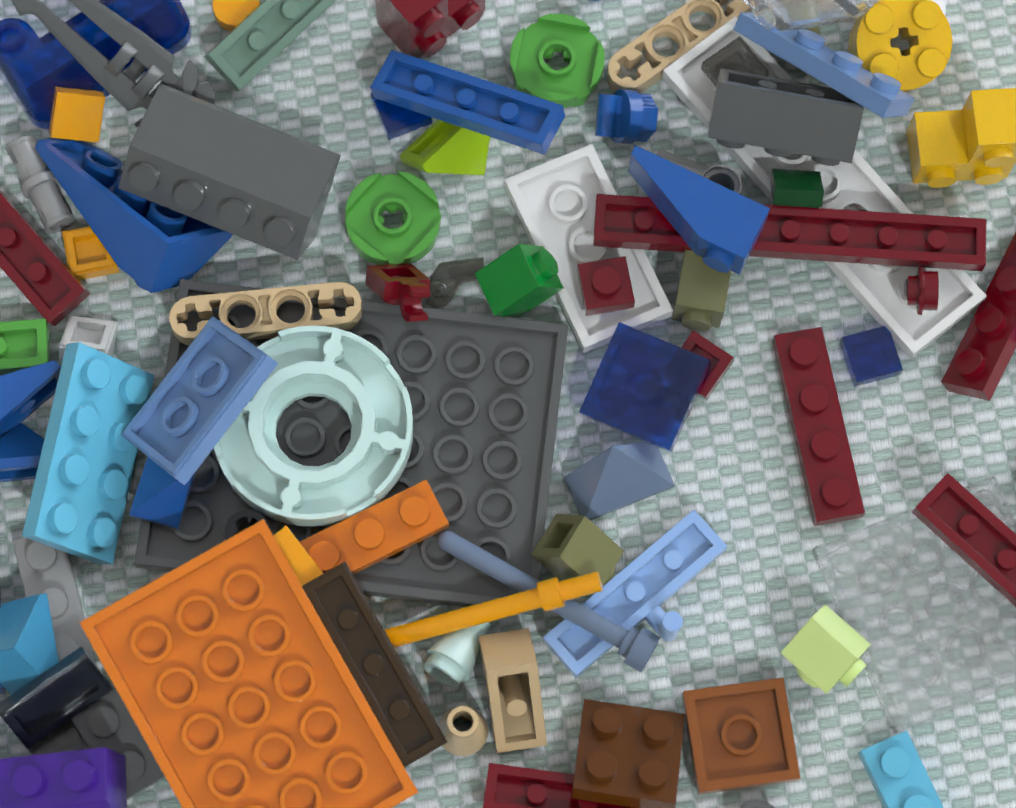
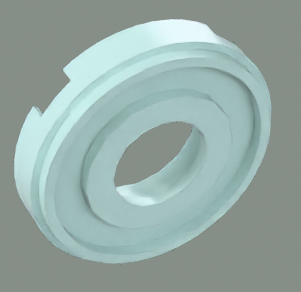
(367, 387)

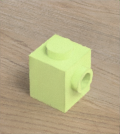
(827, 651)

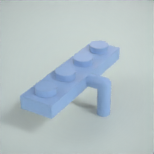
(640, 591)

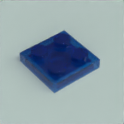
(645, 387)

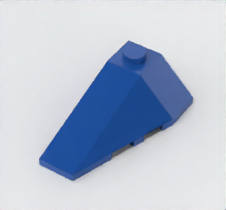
(141, 236)

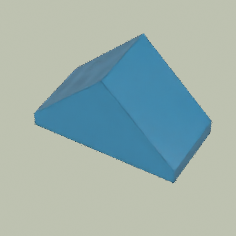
(25, 641)

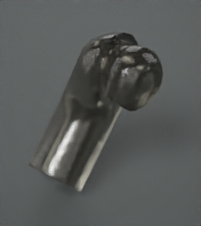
(449, 277)

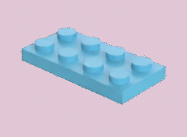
(84, 457)

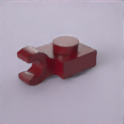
(400, 286)

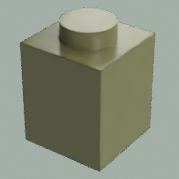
(700, 294)
(576, 548)

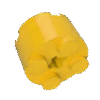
(916, 21)

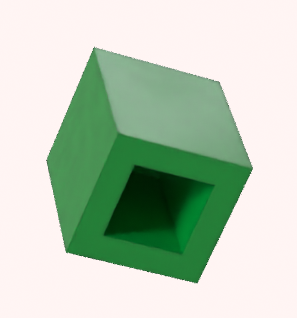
(519, 280)

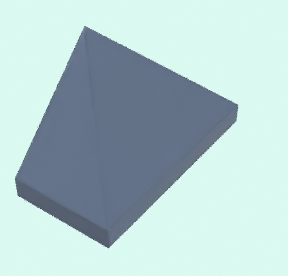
(618, 479)

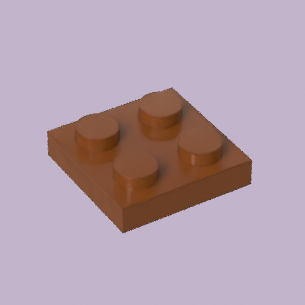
(740, 736)

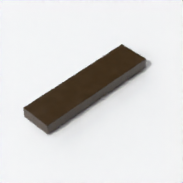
(374, 664)

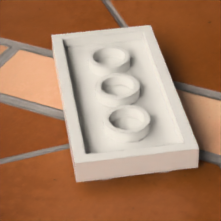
(559, 213)

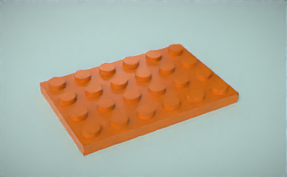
(245, 687)

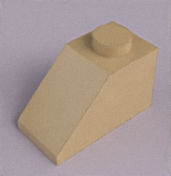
(513, 690)

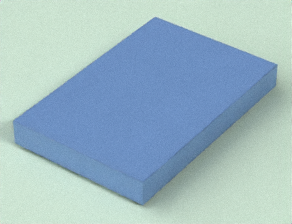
(199, 400)

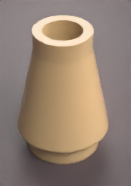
(465, 742)

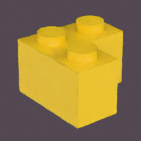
(965, 142)

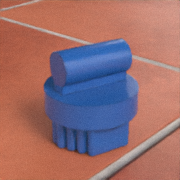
(626, 116)

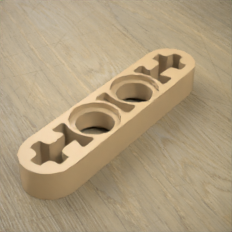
(675, 27)
(265, 304)

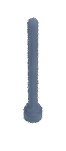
(633, 644)

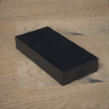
(54, 697)

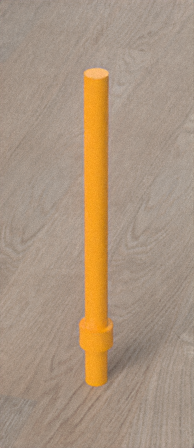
(548, 595)

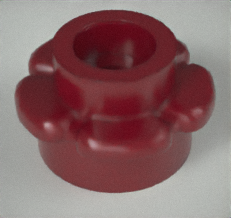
(923, 290)

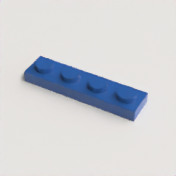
(468, 102)

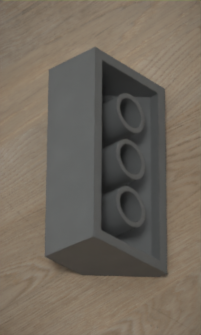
(229, 172)

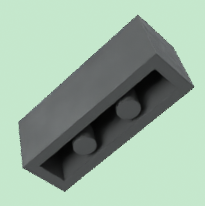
(784, 117)

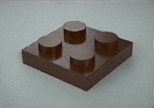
(628, 755)

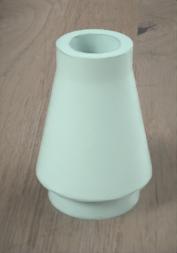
(455, 655)

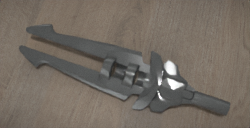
(133, 43)

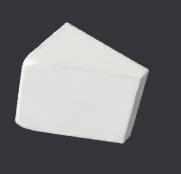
(89, 331)

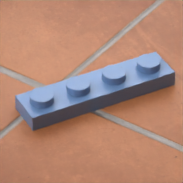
(836, 69)

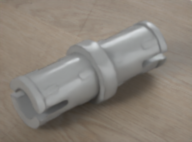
(39, 184)

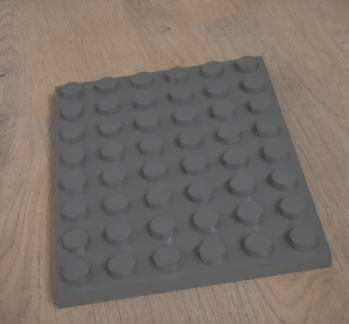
(481, 438)

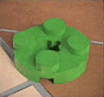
(579, 47)
(390, 194)

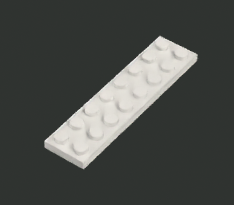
(846, 187)

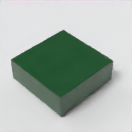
(797, 188)

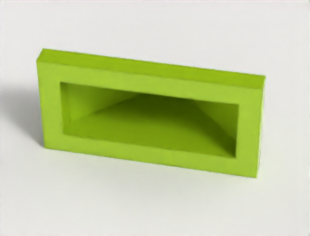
(448, 150)

